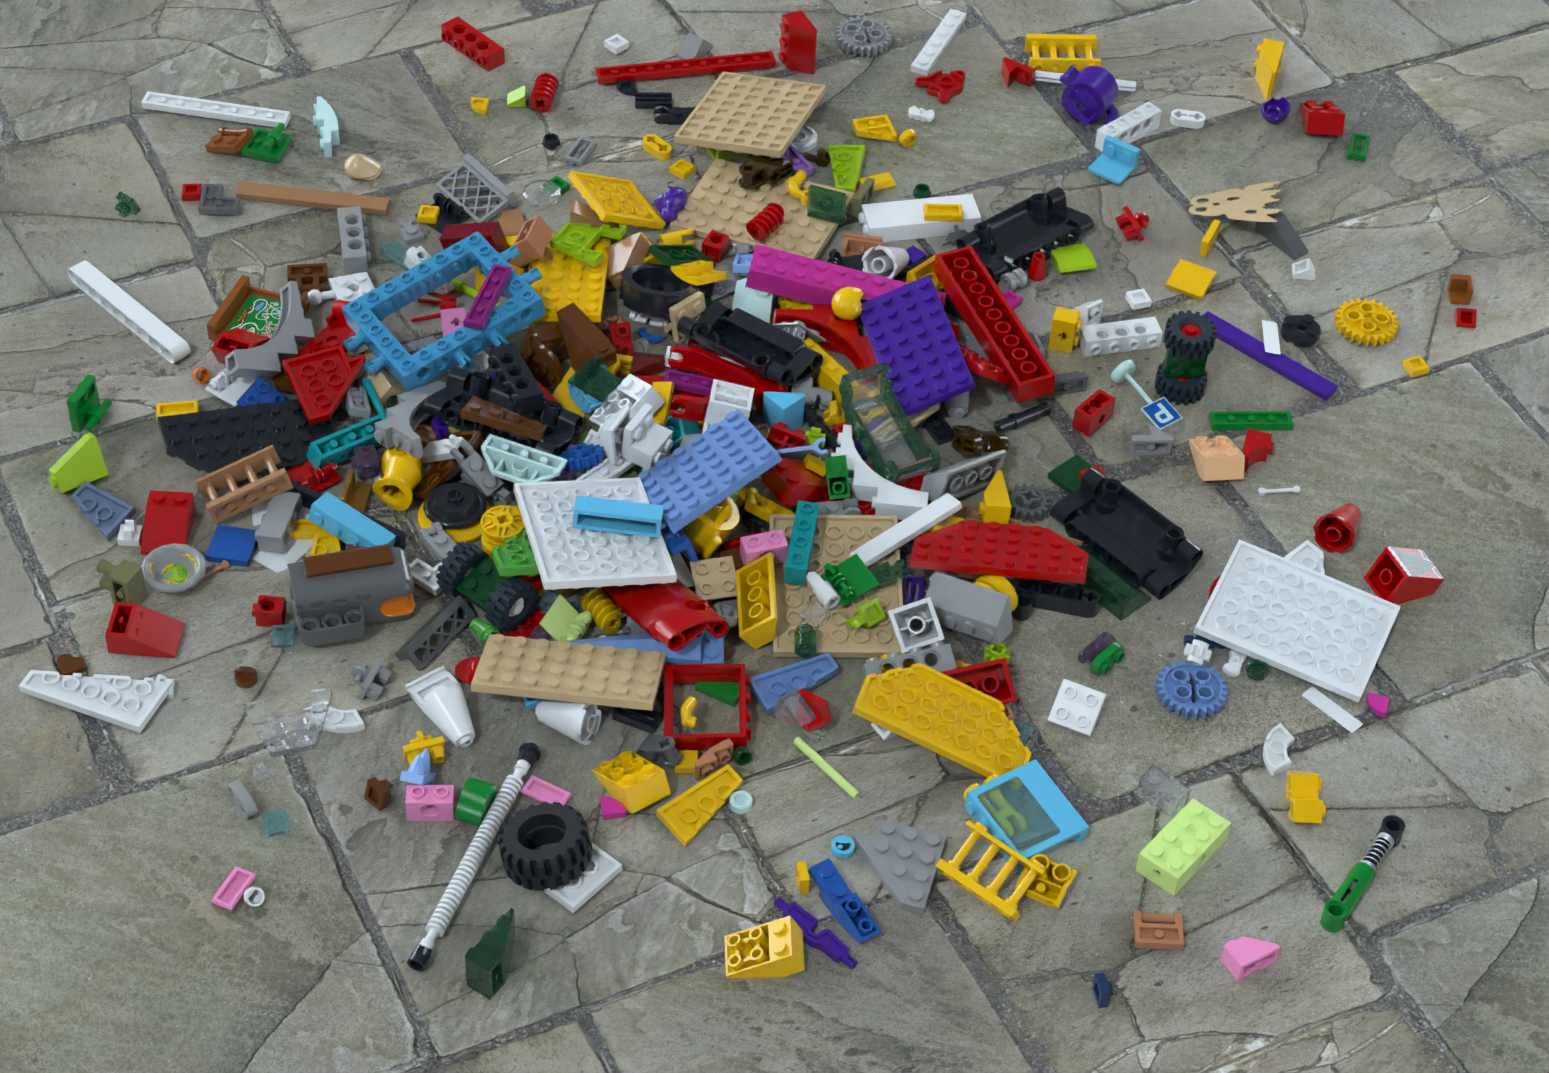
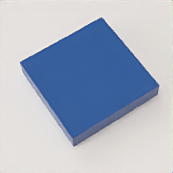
(232, 545)

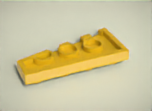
(697, 805)

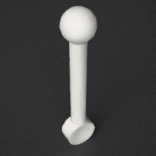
(1262, 491)

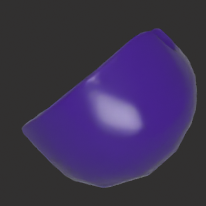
(1275, 110)

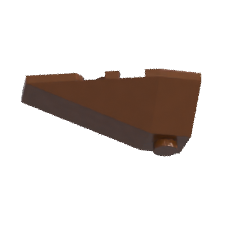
(444, 470)

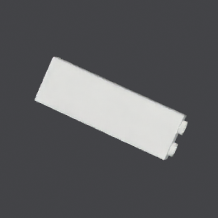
(906, 218)

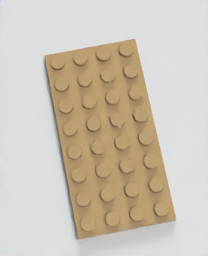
(569, 672)

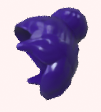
(671, 203)

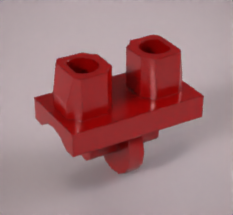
(1135, 224)
(621, 338)
(784, 437)

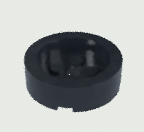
(653, 289)

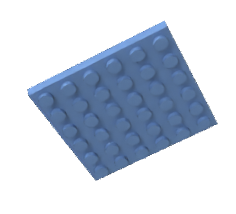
(708, 469)

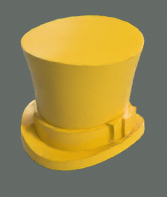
(397, 483)

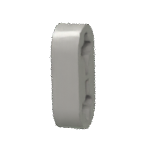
(242, 799)

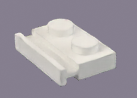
(428, 682)

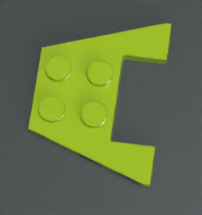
(578, 238)

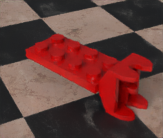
(980, 365)

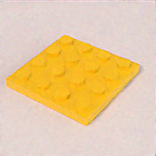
(616, 200)

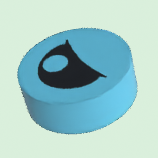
(842, 847)

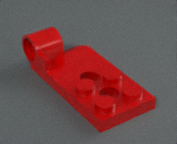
(333, 333)

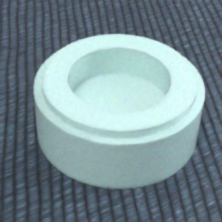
(740, 802)

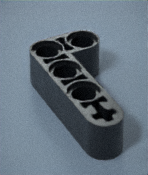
(1054, 597)

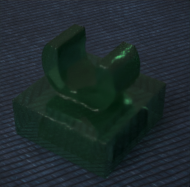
(126, 205)

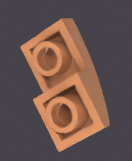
(708, 762)

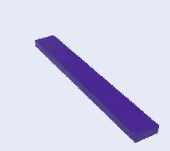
(1279, 363)

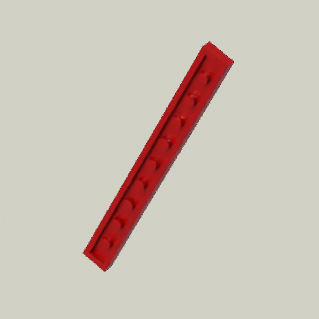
(686, 67)

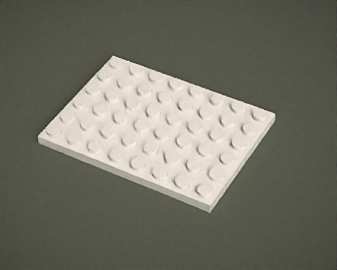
(588, 557)
(1297, 620)

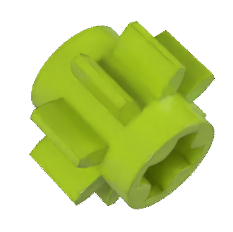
(813, 435)
(996, 652)

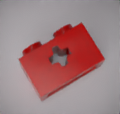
(1093, 412)

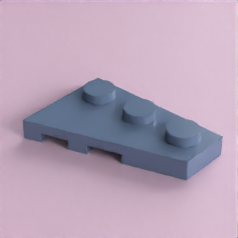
(102, 509)

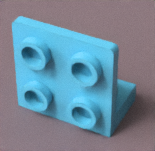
(1116, 161)

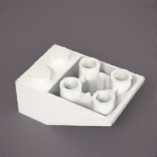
(630, 393)

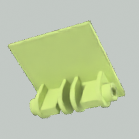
(565, 622)

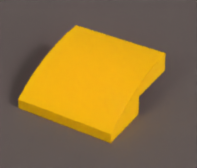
(698, 272)
(1191, 279)

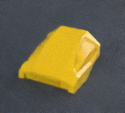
(1054, 888)

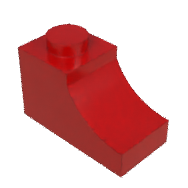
(1256, 447)

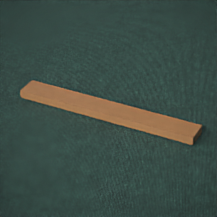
(311, 197)

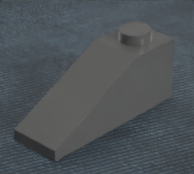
(1282, 235)

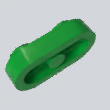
(1106, 659)

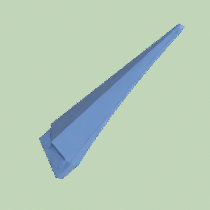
(701, 650)

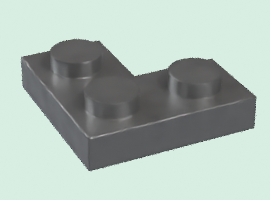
(214, 204)

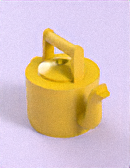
(712, 528)

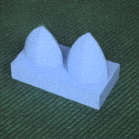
(419, 770)

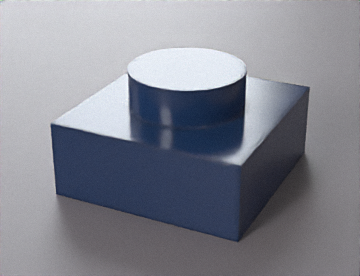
(1102, 990)

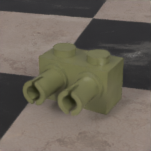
(124, 581)

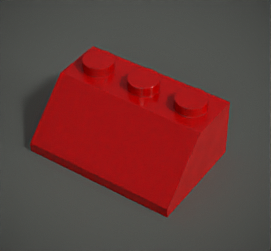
(798, 42)
(987, 677)

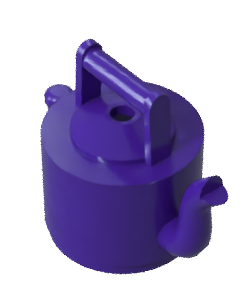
(1089, 94)

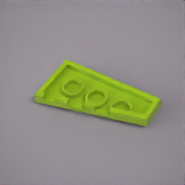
(846, 165)

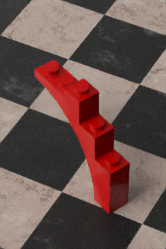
(838, 333)

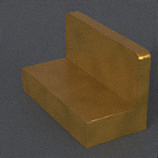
(356, 493)

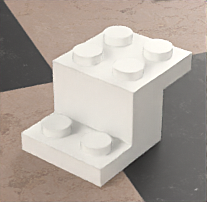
(727, 398)
(645, 440)

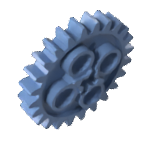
(1176, 692)

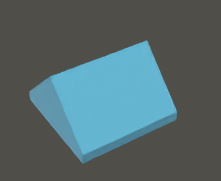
(784, 408)

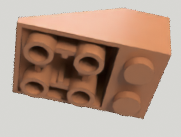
(532, 241)

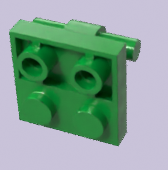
(267, 144)
(85, 406)

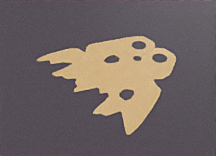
(1249, 199)

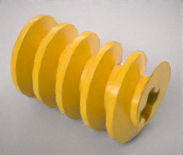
(603, 610)

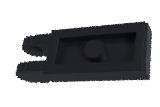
(671, 116)

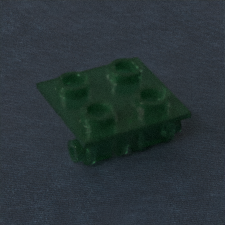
(595, 379)

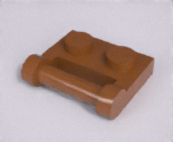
(229, 140)

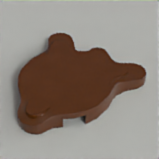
(542, 362)

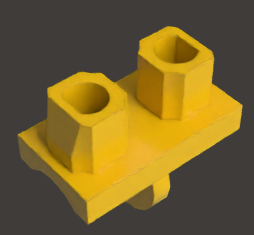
(435, 747)

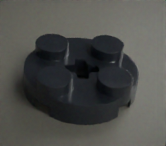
(1291, 330)

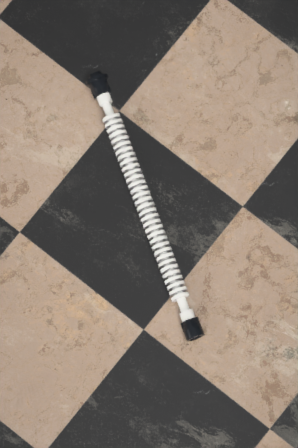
(473, 857)

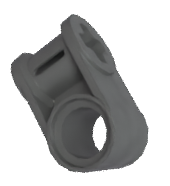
(660, 750)

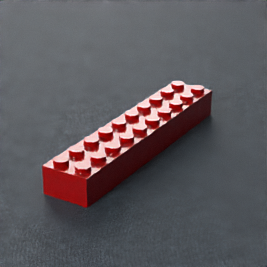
(994, 323)

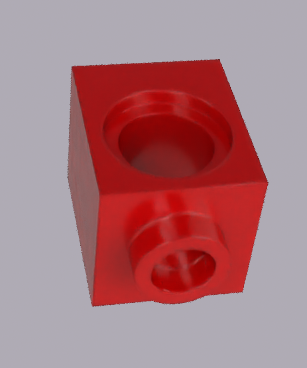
(716, 245)
(269, 610)

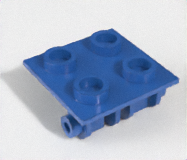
(260, 393)

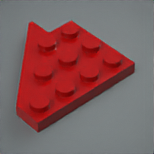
(322, 380)

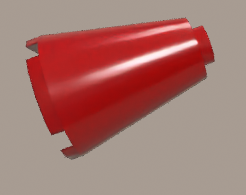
(1338, 528)

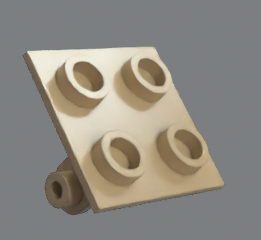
(714, 578)

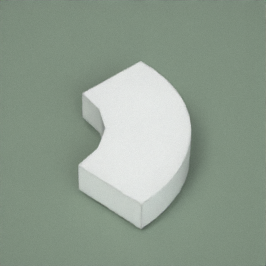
(342, 721)
(1275, 750)

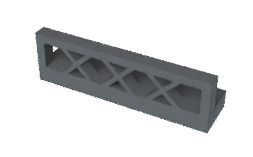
(1064, 384)
(429, 628)

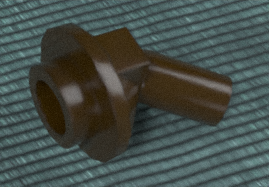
(821, 159)

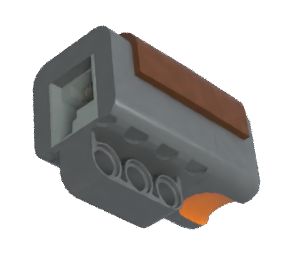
(349, 590)

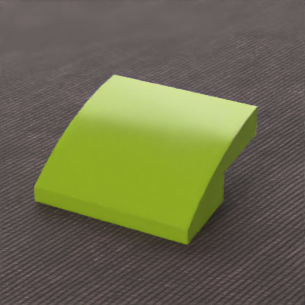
(1073, 258)

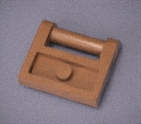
(1158, 935)

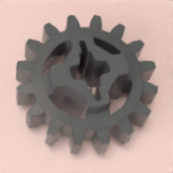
(1029, 502)

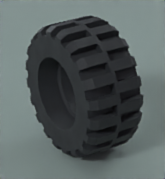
(547, 866)

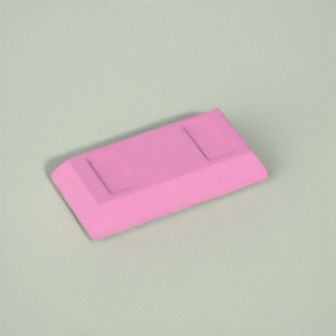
(544, 791)
(233, 888)

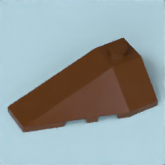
(583, 338)

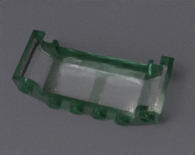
(884, 426)

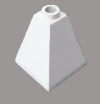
(913, 635)

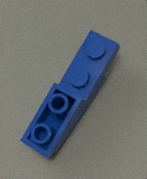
(842, 904)

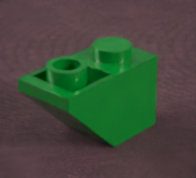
(837, 477)

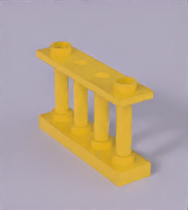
(1061, 44)
(989, 893)

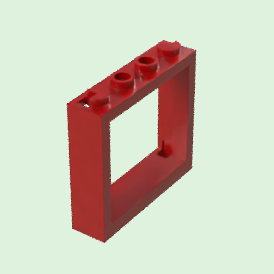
(706, 673)

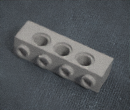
(352, 239)
(941, 652)

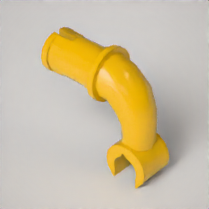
(793, 186)

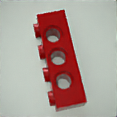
(472, 43)

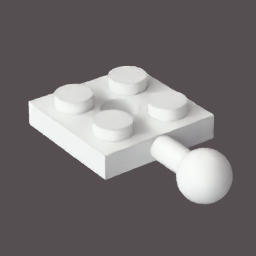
(342, 288)

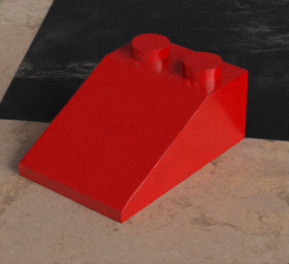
(793, 482)
(167, 519)

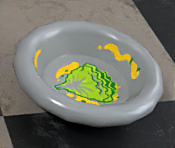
(173, 568)

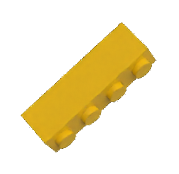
(830, 371)
(757, 601)

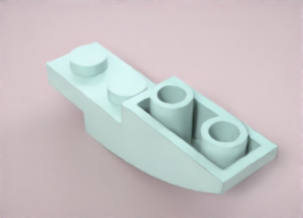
(327, 125)

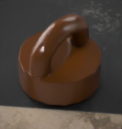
(245, 676)

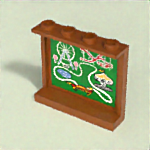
(249, 310)

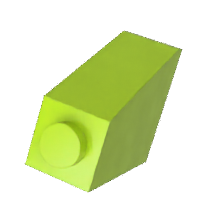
(78, 464)

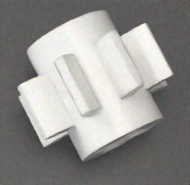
(1197, 652)

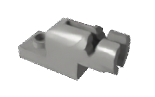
(813, 396)

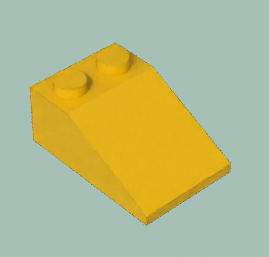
(1268, 65)

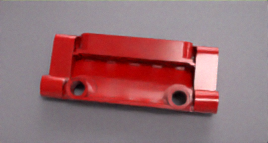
(668, 612)

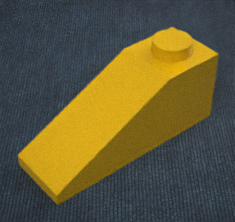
(995, 501)

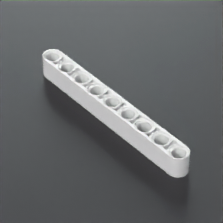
(129, 311)

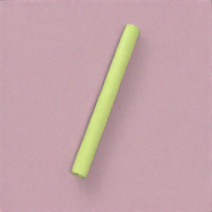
(827, 768)

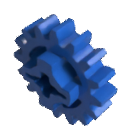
(583, 456)

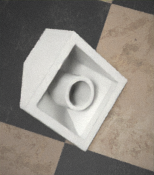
(612, 434)

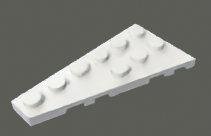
(105, 697)

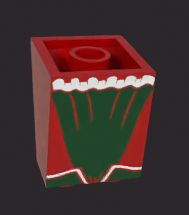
(1403, 575)

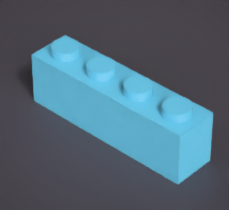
(617, 516)
(348, 523)

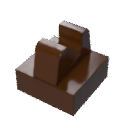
(378, 792)

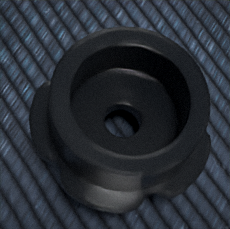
(551, 141)

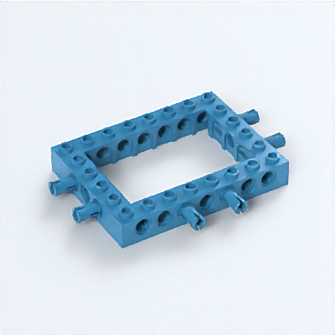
(458, 346)

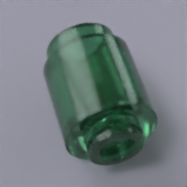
(805, 641)

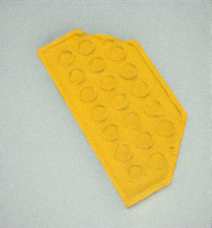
(943, 718)

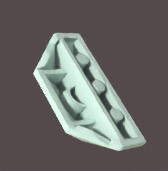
(753, 301)
(520, 462)

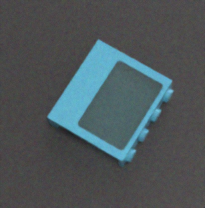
(1026, 811)

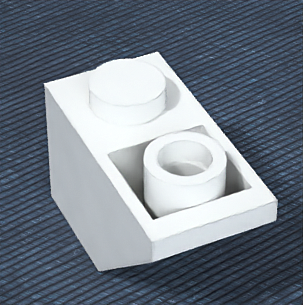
(1090, 312)

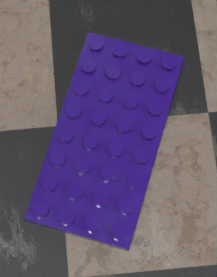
(918, 344)

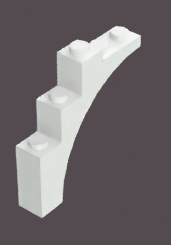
(869, 486)

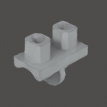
(377, 673)

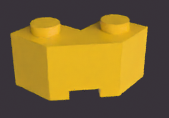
(1303, 791)

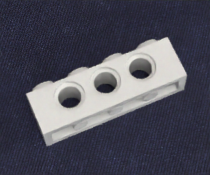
(1131, 125)
(1120, 336)

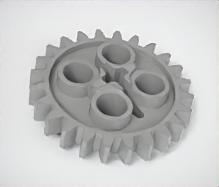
(863, 36)

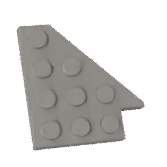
(903, 861)

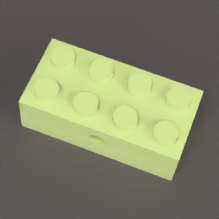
(1183, 847)

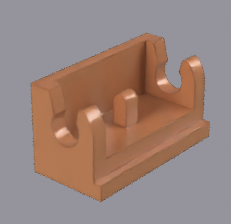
(858, 244)

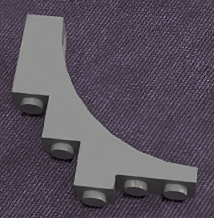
(290, 332)
(404, 419)

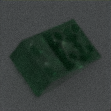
(490, 958)

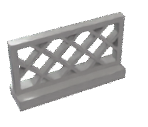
(486, 180)

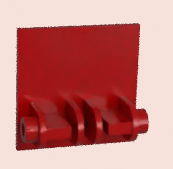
(315, 479)

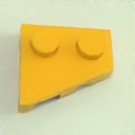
(875, 128)

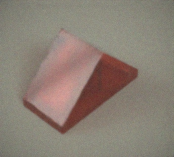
(647, 364)

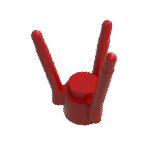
(446, 302)

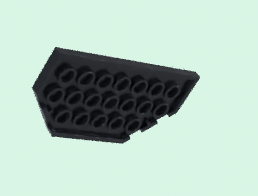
(226, 435)

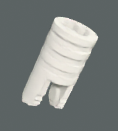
(823, 591)

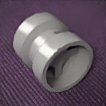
(1013, 280)

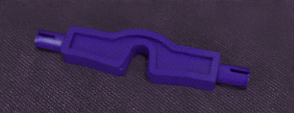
(824, 940)

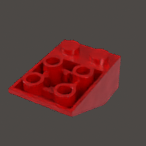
(1322, 118)
(142, 632)

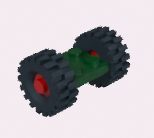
(1188, 344)

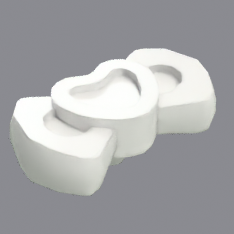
(921, 114)
(1234, 664)

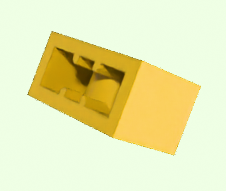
(1064, 330)

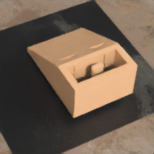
(1217, 458)

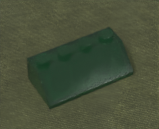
(1116, 591)

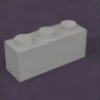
(274, 528)

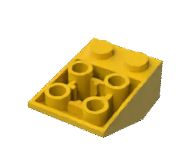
(633, 780)
(765, 950)

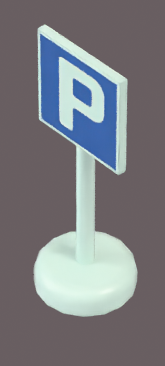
(1159, 412)

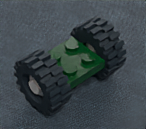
(473, 576)

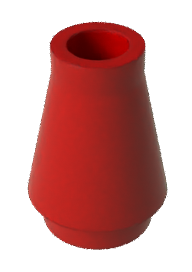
(1037, 267)

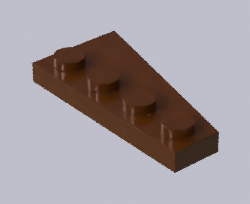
(501, 418)

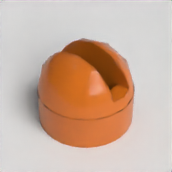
(204, 375)

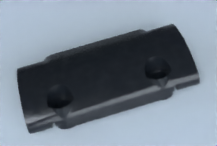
(1026, 228)
(753, 344)
(463, 385)
(1127, 533)

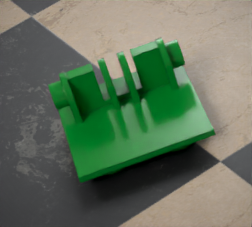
(849, 579)

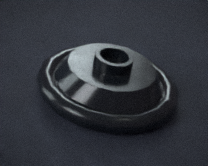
(455, 505)

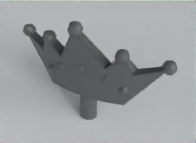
(953, 236)

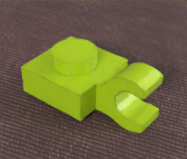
(868, 614)

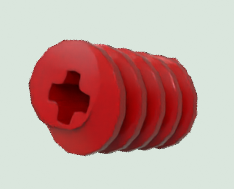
(543, 92)
(766, 222)

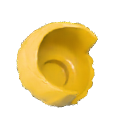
(847, 303)

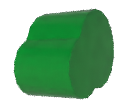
(475, 801)

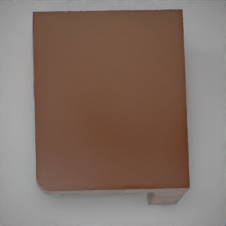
(1460, 289)

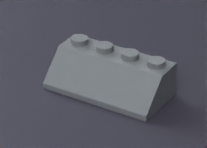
(963, 476)
(971, 608)

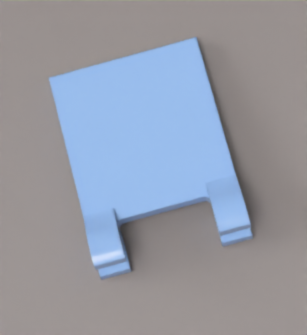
(800, 453)

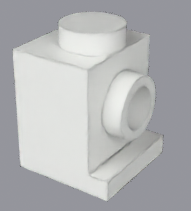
(415, 256)

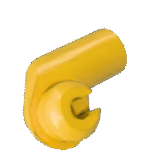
(686, 710)

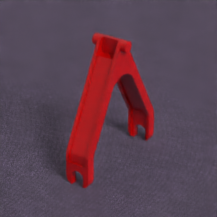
(717, 368)

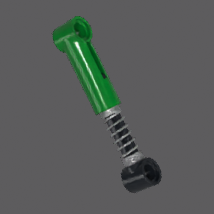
(1361, 875)

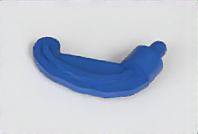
(652, 339)

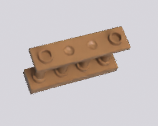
(249, 495)

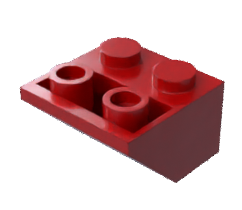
(236, 339)

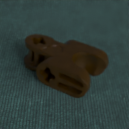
(761, 169)
(973, 441)

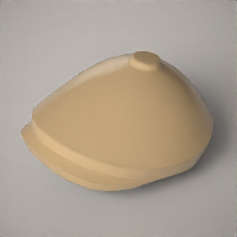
(362, 167)

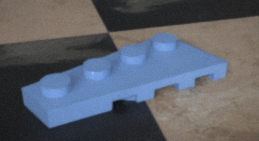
(780, 682)

